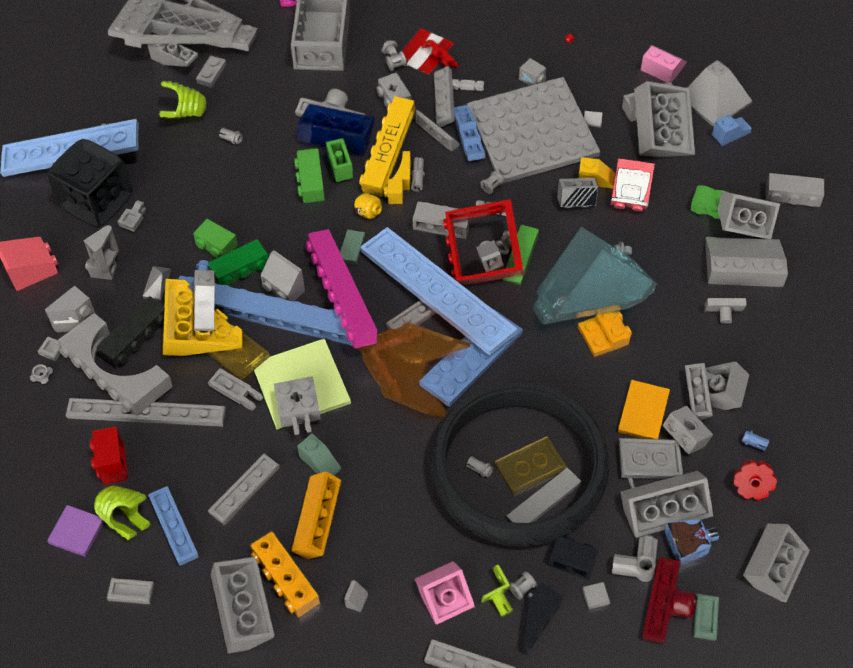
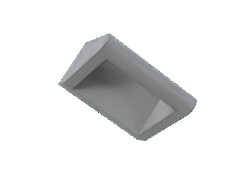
(95, 244)

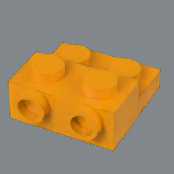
(605, 332)

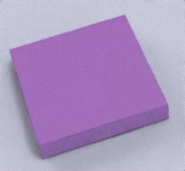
(76, 531)

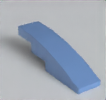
(468, 133)

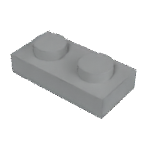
(211, 71)

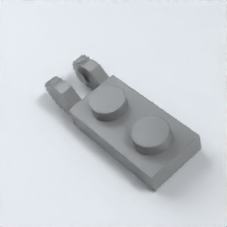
(234, 388)

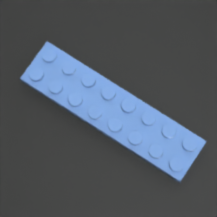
(44, 151)

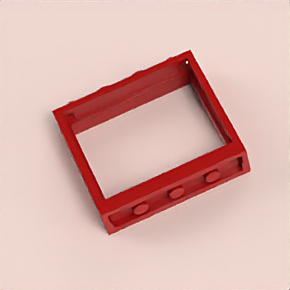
(479, 211)

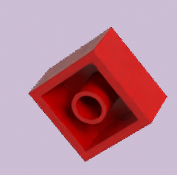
(109, 456)

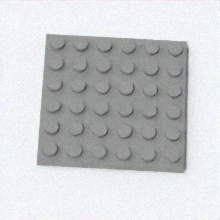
(533, 129)

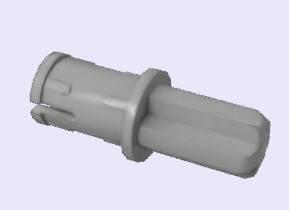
(417, 174)

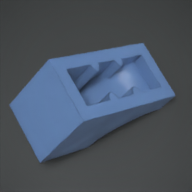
(729, 129)

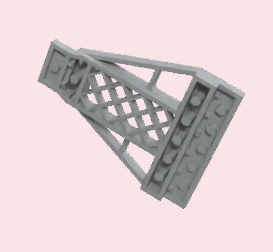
(146, 16)

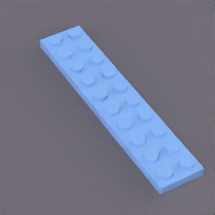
(439, 291)

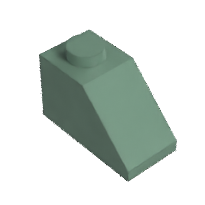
(317, 456)

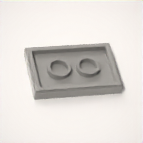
(649, 458)

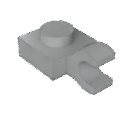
(132, 218)

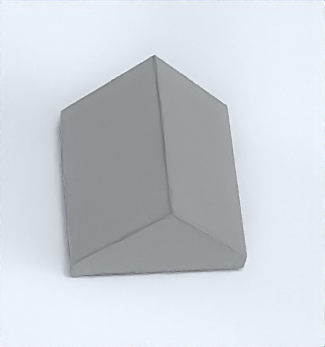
(593, 119)

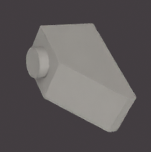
(489, 255)

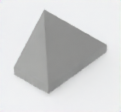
(156, 283)

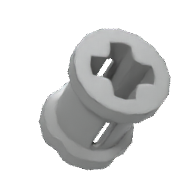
(396, 61)
(492, 182)
(504, 242)
(522, 585)

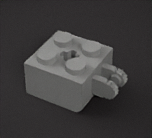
(297, 403)

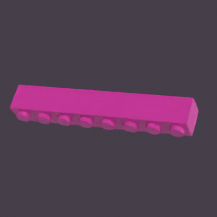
(341, 289)

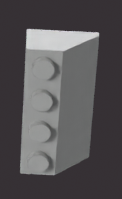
(665, 501)
(241, 604)

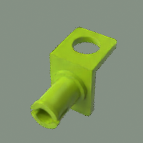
(498, 594)

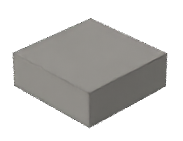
(50, 349)
(596, 595)

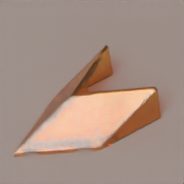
(401, 361)

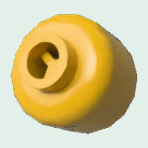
(368, 205)

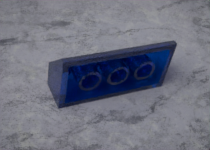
(327, 124)

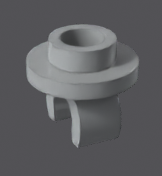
(390, 48)
(625, 249)

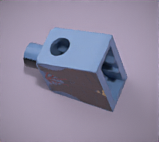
(689, 539)

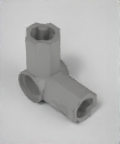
(645, 558)

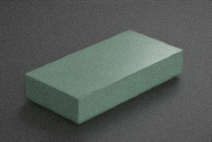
(351, 246)
(706, 617)

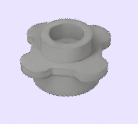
(41, 369)

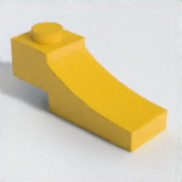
(399, 182)

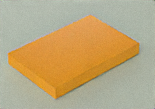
(643, 410)

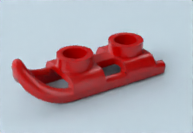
(438, 52)

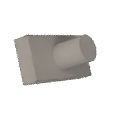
(725, 306)

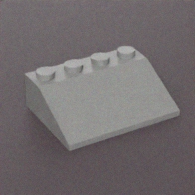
(664, 120)
(745, 262)

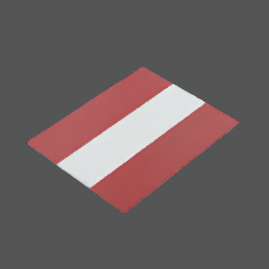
(420, 57)

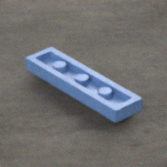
(173, 526)

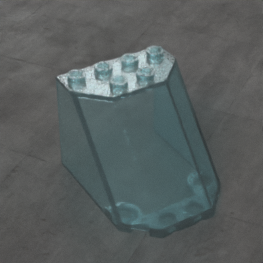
(591, 281)

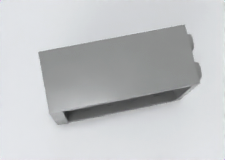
(320, 34)

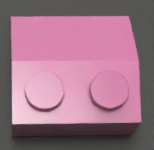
(662, 64)
(445, 592)

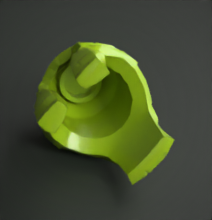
(190, 102)
(128, 502)

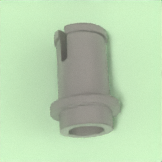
(234, 137)
(479, 467)

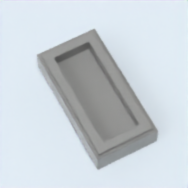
(130, 591)

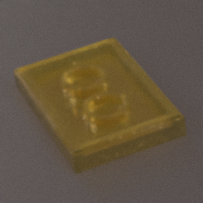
(242, 360)
(530, 466)

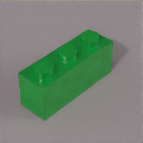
(239, 263)

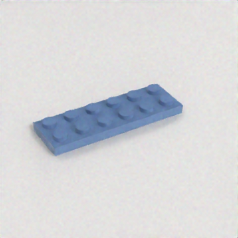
(461, 369)

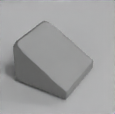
(355, 596)

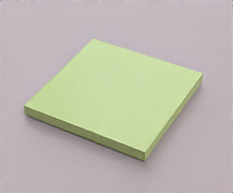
(299, 363)

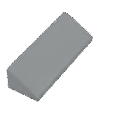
(435, 131)
(698, 390)

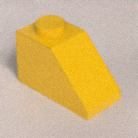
(597, 169)

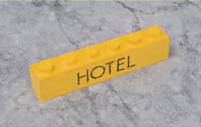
(388, 146)

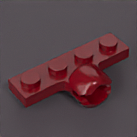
(666, 601)

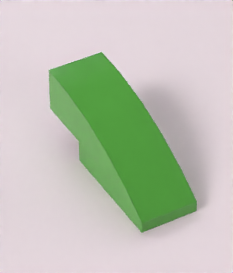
(527, 239)

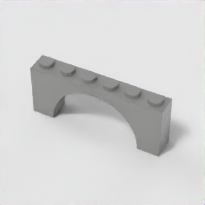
(132, 391)

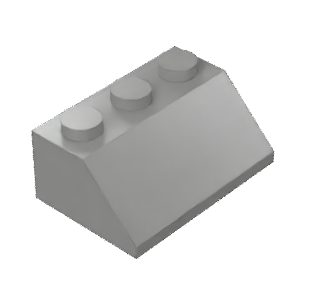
(747, 215)
(777, 561)

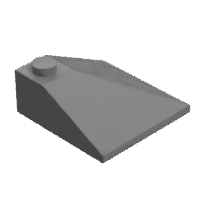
(717, 93)

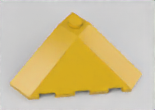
(178, 328)

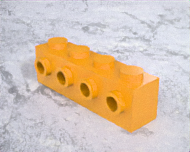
(316, 515)
(285, 574)

